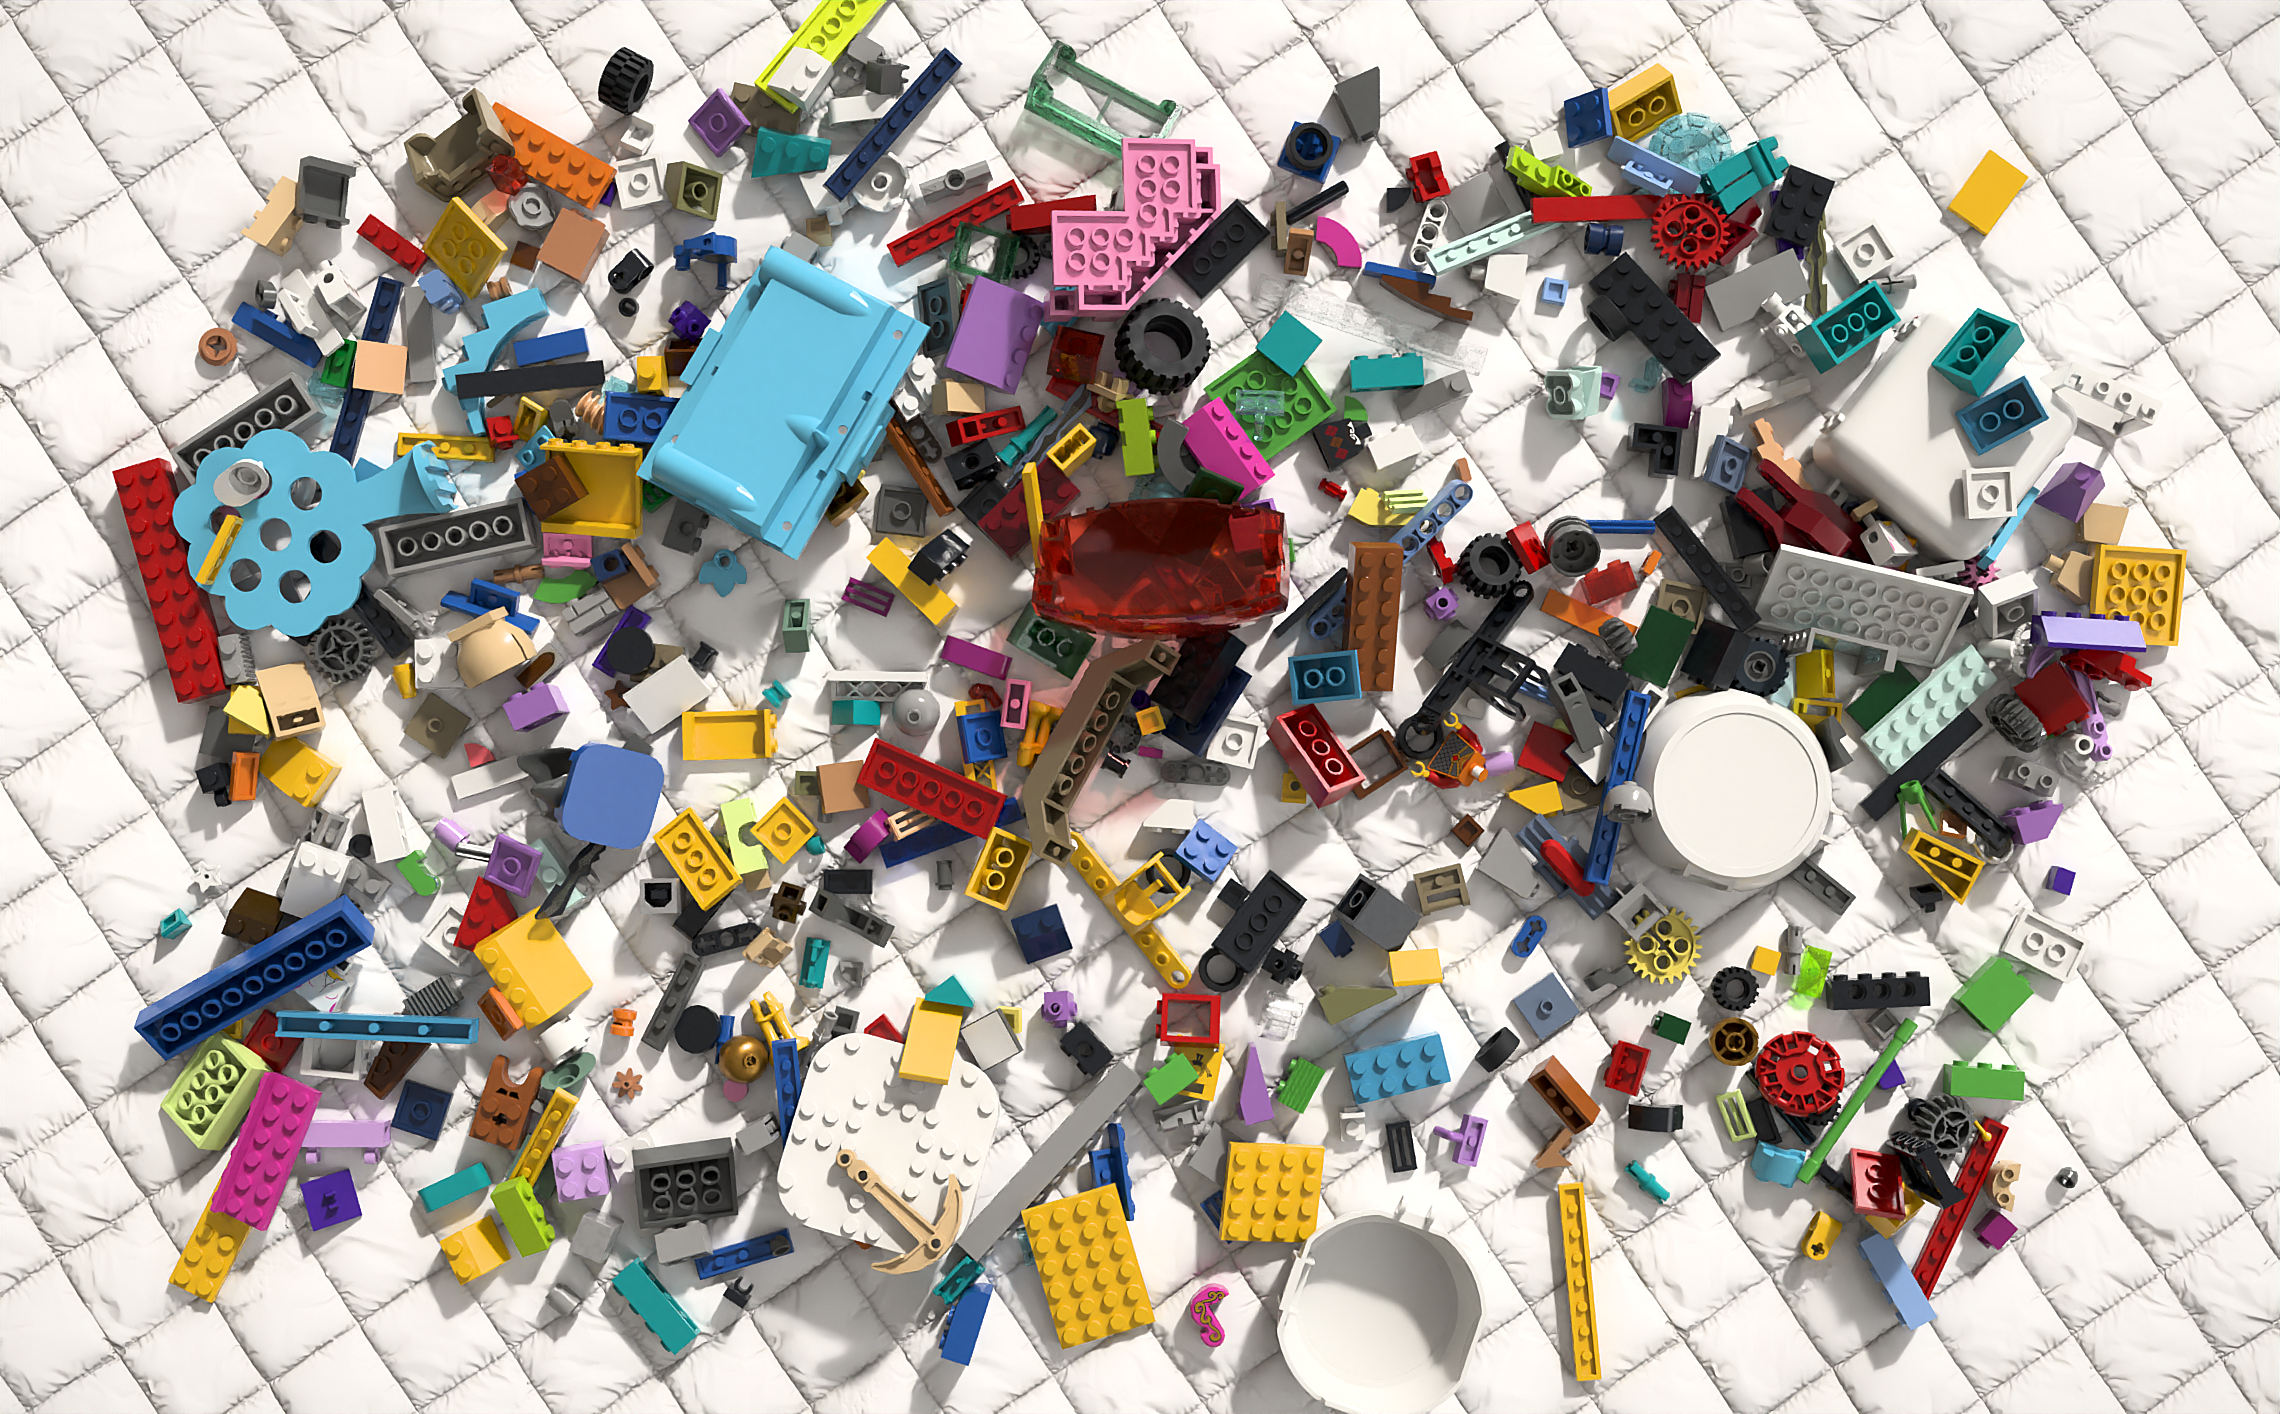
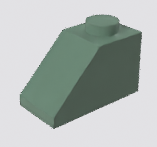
(797, 626)

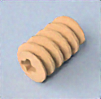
(591, 411)

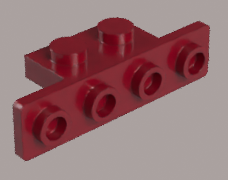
(1740, 232)

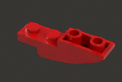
(2109, 665)

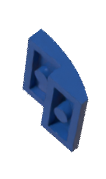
(1310, 148)

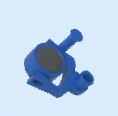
(710, 249)

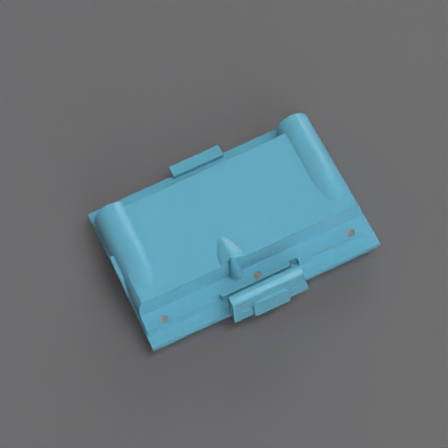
(784, 402)

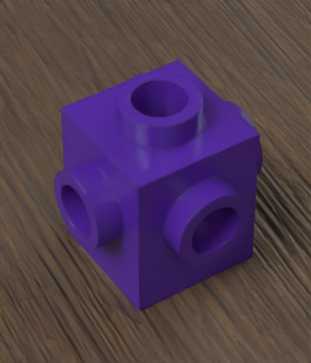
(688, 321)

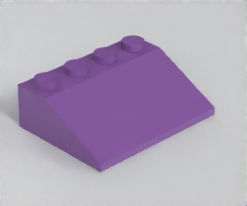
(995, 335)

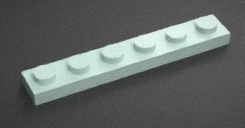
(1485, 243)

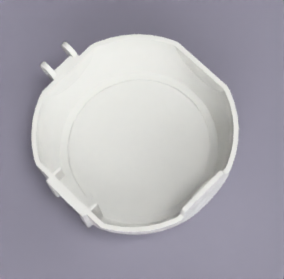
(1732, 790)
(1381, 1312)

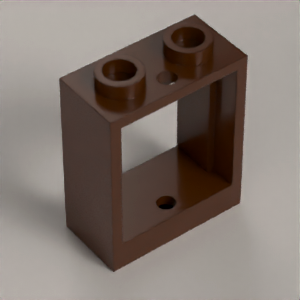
(1398, 757)

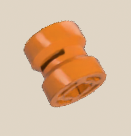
(623, 1022)

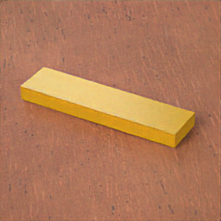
(449, 446)

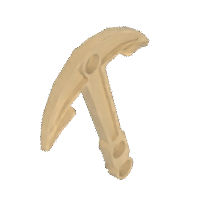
(912, 1220)

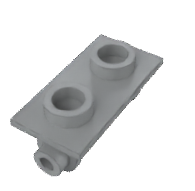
(1188, 1112)

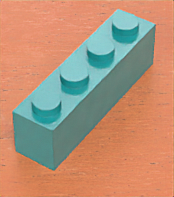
(656, 1306)

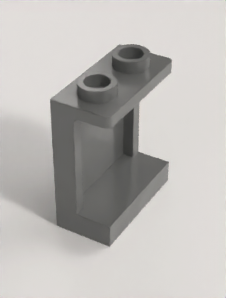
(323, 191)

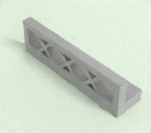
(325, 834)

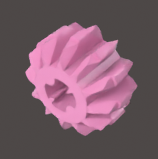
(1970, 577)

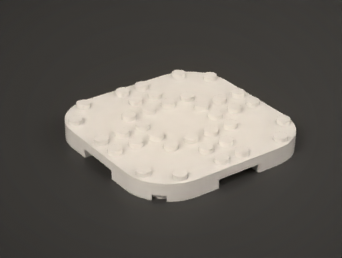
(898, 1126)

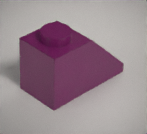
(1676, 403)

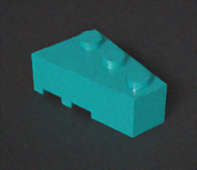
(788, 152)

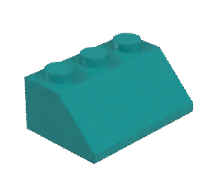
(1979, 351)

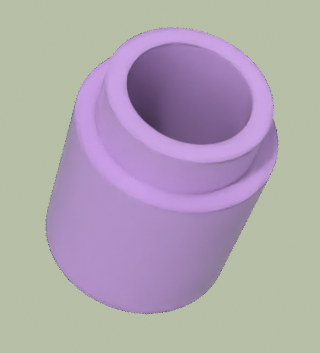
(1498, 763)
(450, 833)

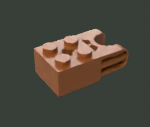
(506, 1098)

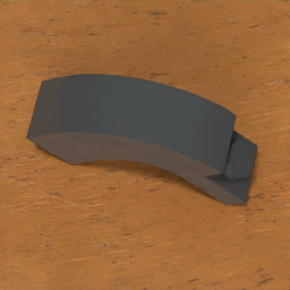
(1168, 454)
(852, 916)

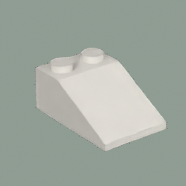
(315, 879)

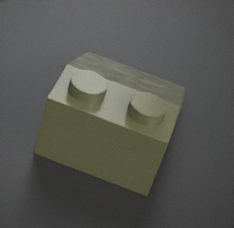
(1344, 1001)

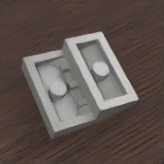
(1477, 204)

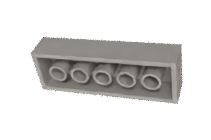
(280, 406)
(458, 537)

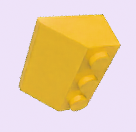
(1643, 103)
(999, 868)

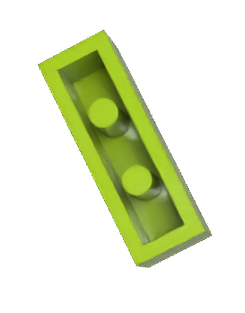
(523, 1216)

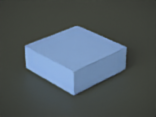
(1554, 291)

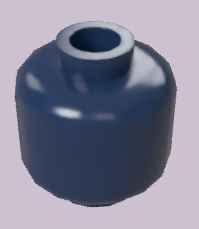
(1106, 440)

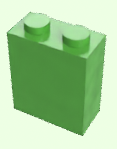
(1993, 994)

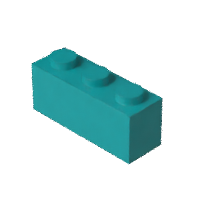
(1386, 373)

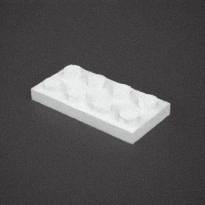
(622, 1165)

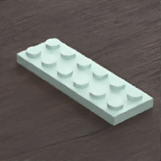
(1929, 708)

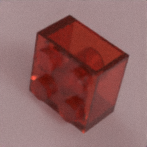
(1075, 355)

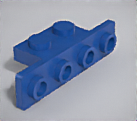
(277, 334)
(488, 597)
(1110, 1167)

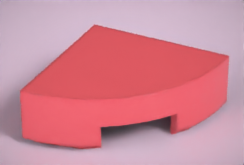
(478, 754)

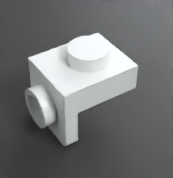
(639, 134)

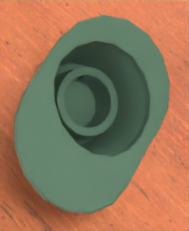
(570, 1073)

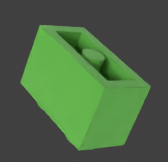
(1170, 1078)

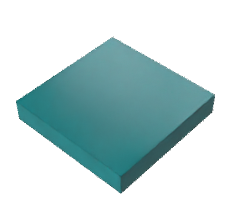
(1288, 344)

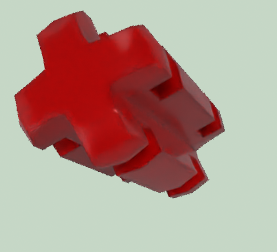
(1332, 489)

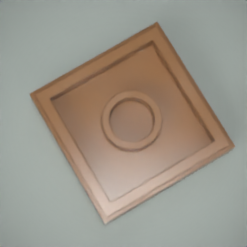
(840, 788)

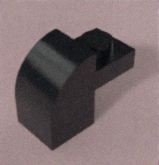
(1655, 1117)

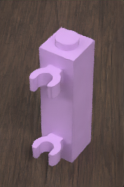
(347, 1133)

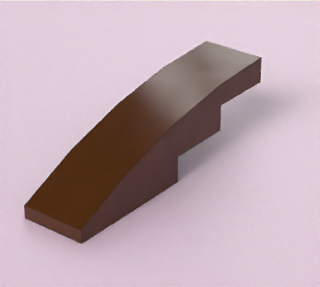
(1417, 295)

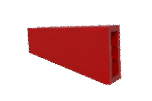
(1036, 217)

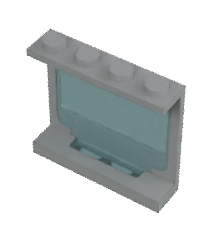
(1872, 656)

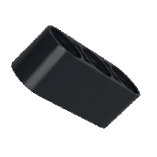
(694, 919)

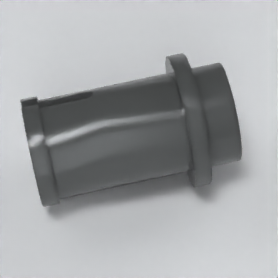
(944, 875)

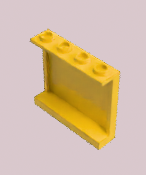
(614, 490)

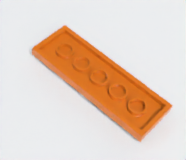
(556, 160)

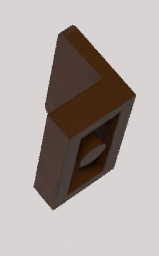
(678, 354)

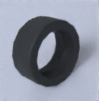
(1323, 135)
(1607, 318)
(1421, 755)
(1167, 889)
(1209, 983)
(1497, 1049)

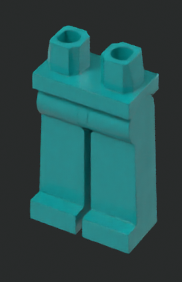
(1743, 174)

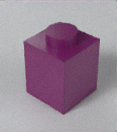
(1994, 1230)

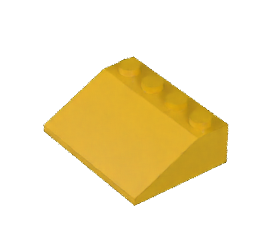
(533, 968)

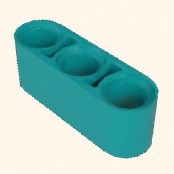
(454, 1187)

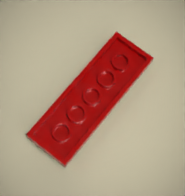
(931, 788)

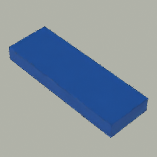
(1377, 270)
(551, 347)

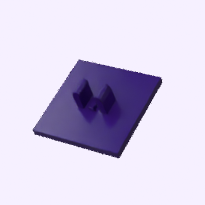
(331, 1199)

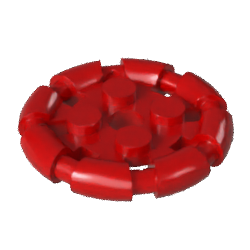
(1799, 1087)

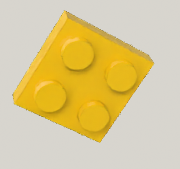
(784, 830)

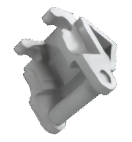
(1630, 902)

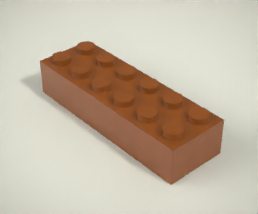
(1373, 610)

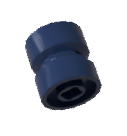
(1604, 240)

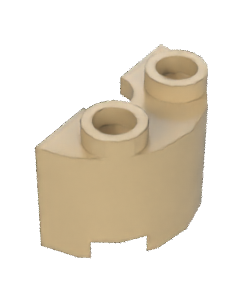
(767, 949)
(1998, 1183)

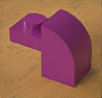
(868, 836)

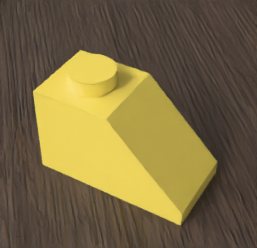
(248, 710)

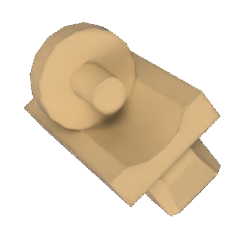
(1109, 393)

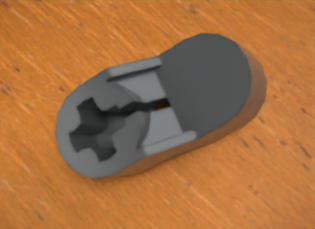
(559, 411)
(1617, 977)

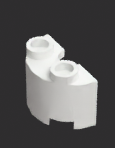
(562, 1038)

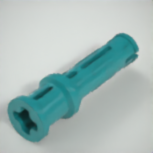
(1019, 444)

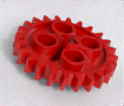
(1675, 217)

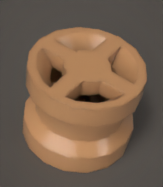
(499, 289)

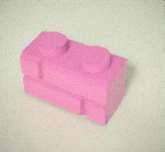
(1016, 703)

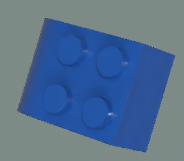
(965, 1323)

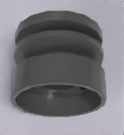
(1576, 557)

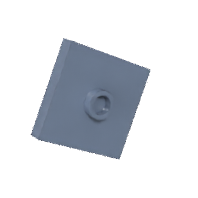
(1727, 464)
(1546, 1005)

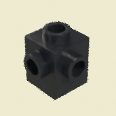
(1283, 966)

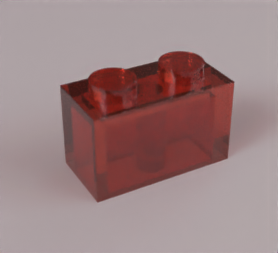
(1608, 583)

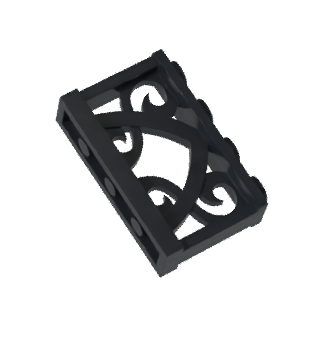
(1931, 1185)

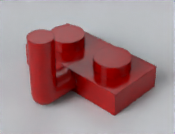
(1443, 565)

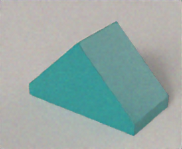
(856, 712)
(951, 992)

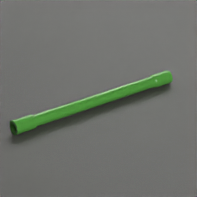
(1813, 1163)

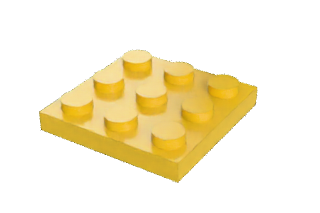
(464, 248)

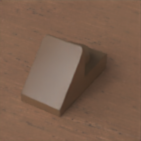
(1298, 251)
(1549, 1155)

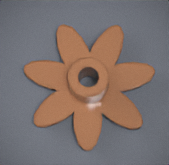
(632, 1081)

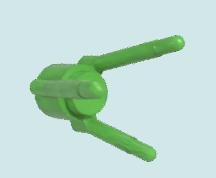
(1913, 794)

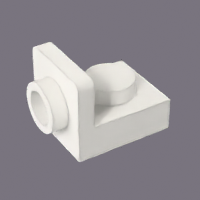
(1352, 1124)

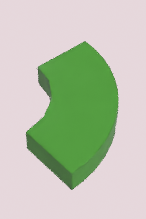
(563, 590)

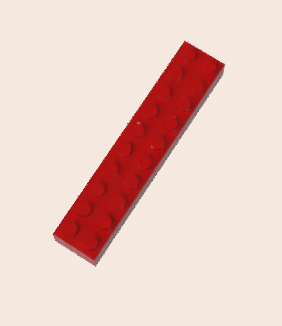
(177, 602)

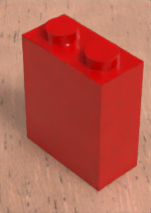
(2054, 698)

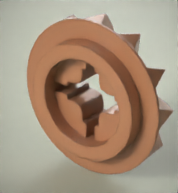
(213, 337)

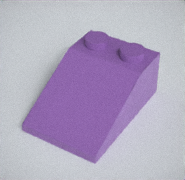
(1253, 1096)

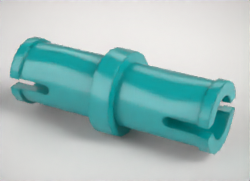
(1647, 1182)

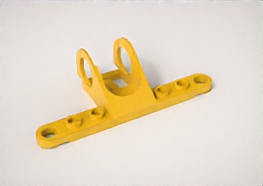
(1133, 906)

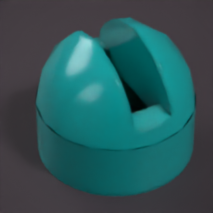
(815, 845)

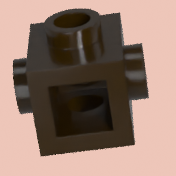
(788, 902)

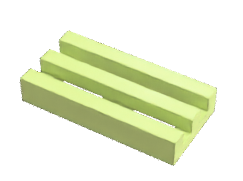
(1405, 501)
(1746, 1116)

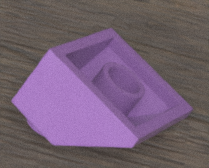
(2071, 490)

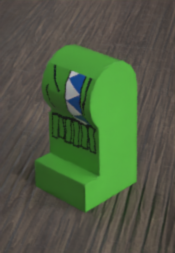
(418, 875)

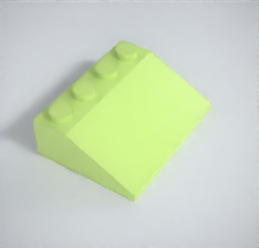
(215, 1090)

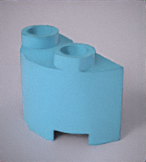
(1777, 1164)

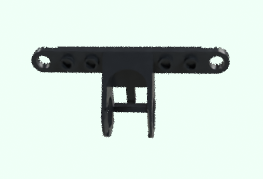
(1481, 661)

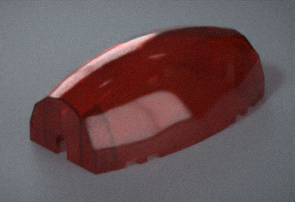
(1162, 568)

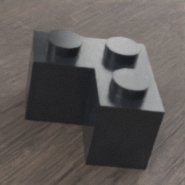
(1661, 443)

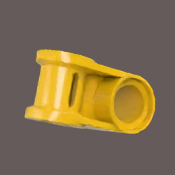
(1822, 1233)

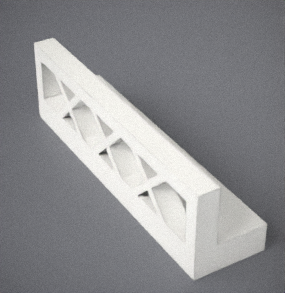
(874, 676)

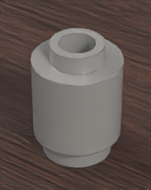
(564, 1300)

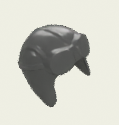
(550, 772)

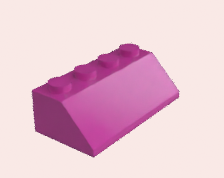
(1225, 448)

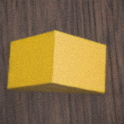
(529, 419)

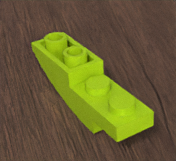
(1543, 179)

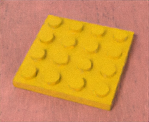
(2140, 585)
(1271, 1192)

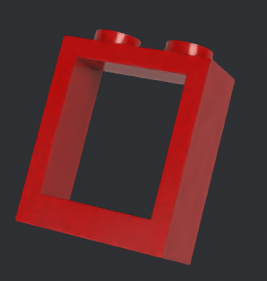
(1189, 1041)

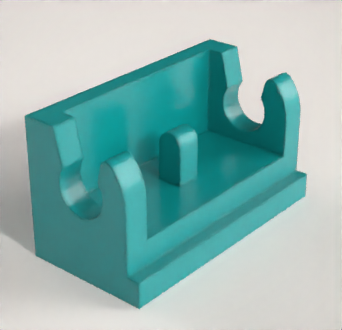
(958, 1279)

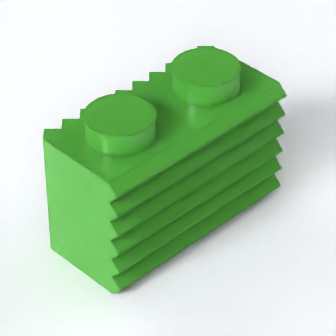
(1299, 1084)

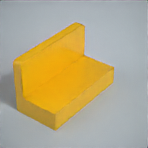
(1815, 674)

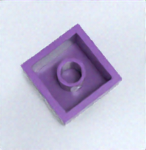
(536, 707)

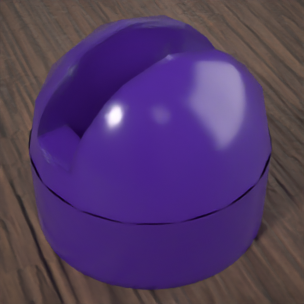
(1141, 700)

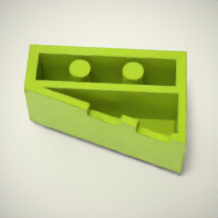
(1137, 437)

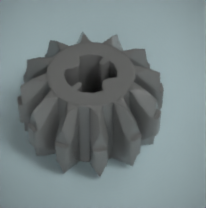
(1618, 637)

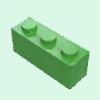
(1983, 1081)

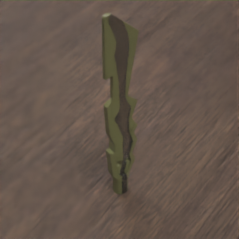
(1817, 257)

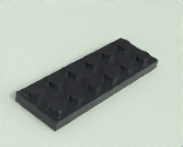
(1655, 320)

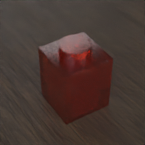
(507, 174)

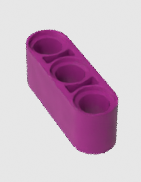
(976, 657)

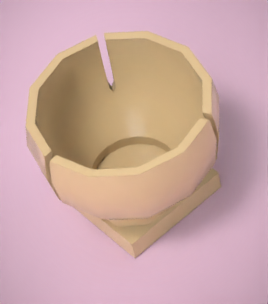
(490, 647)

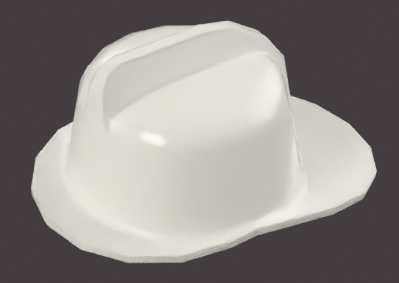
(241, 483)

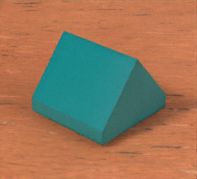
(174, 924)

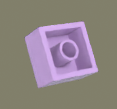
(581, 1171)

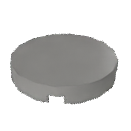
(532, 207)

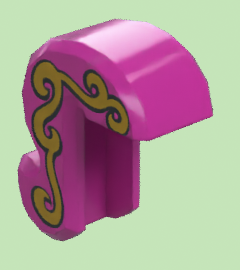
(1202, 1314)

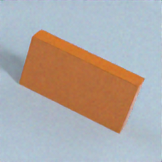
(244, 775)

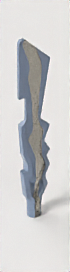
(1073, 408)

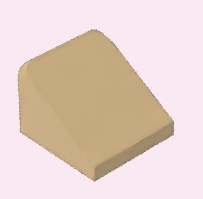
(819, 231)

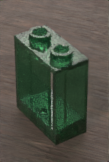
(1005, 257)

